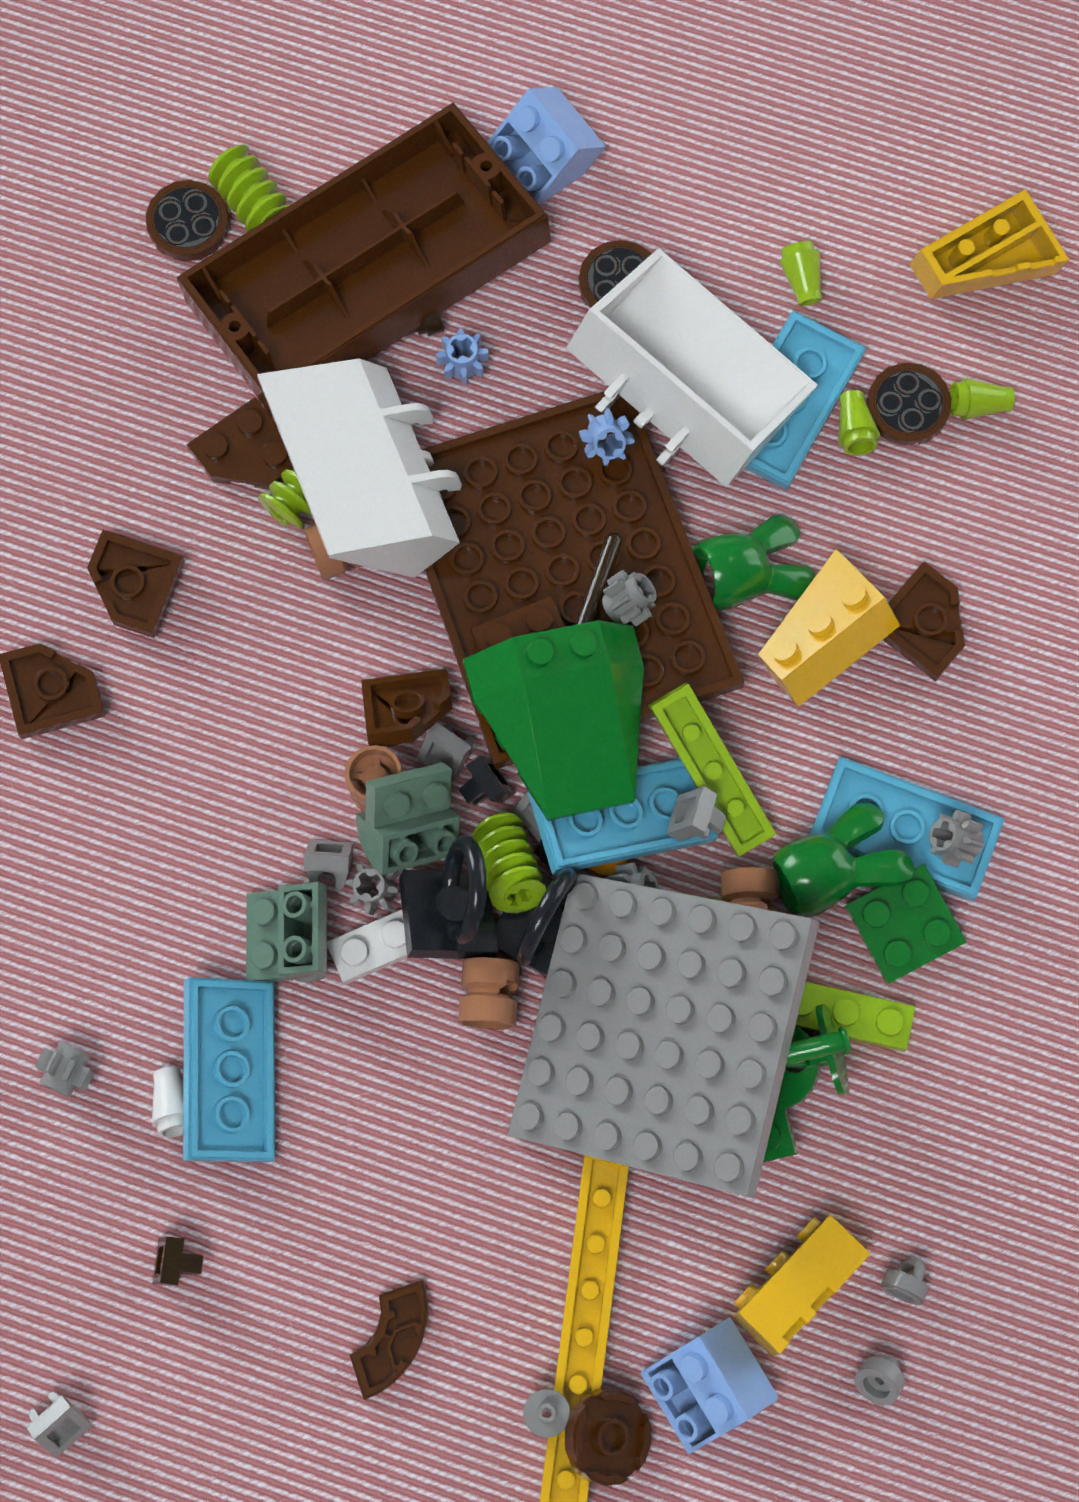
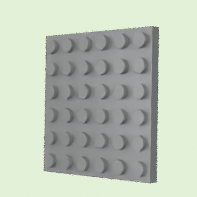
(664, 1032)

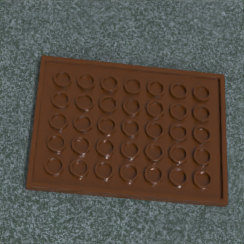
(535, 528)

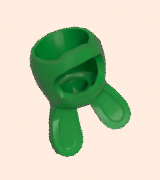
(743, 565)
(822, 872)

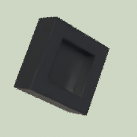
(485, 783)

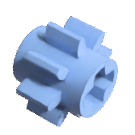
(463, 367)
(598, 430)

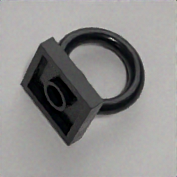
(449, 910)
(532, 934)

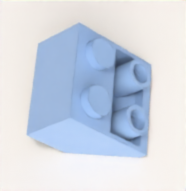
(545, 143)
(709, 1386)

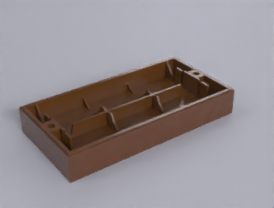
(367, 253)

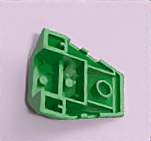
(566, 712)

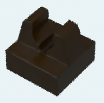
(172, 1261)

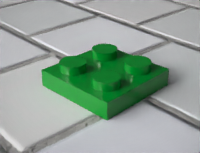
(905, 925)

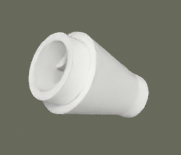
(168, 1102)

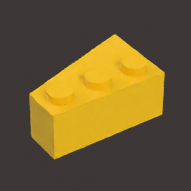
(990, 251)
(827, 630)
(799, 1284)

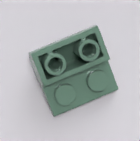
(408, 818)
(287, 933)

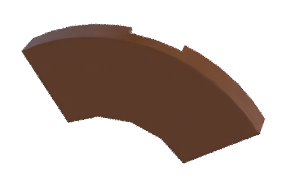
(395, 1340)

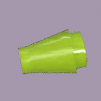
(802, 268)
(978, 399)
(856, 425)

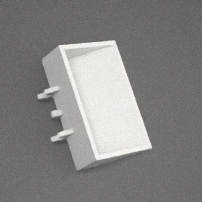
(689, 367)
(363, 465)

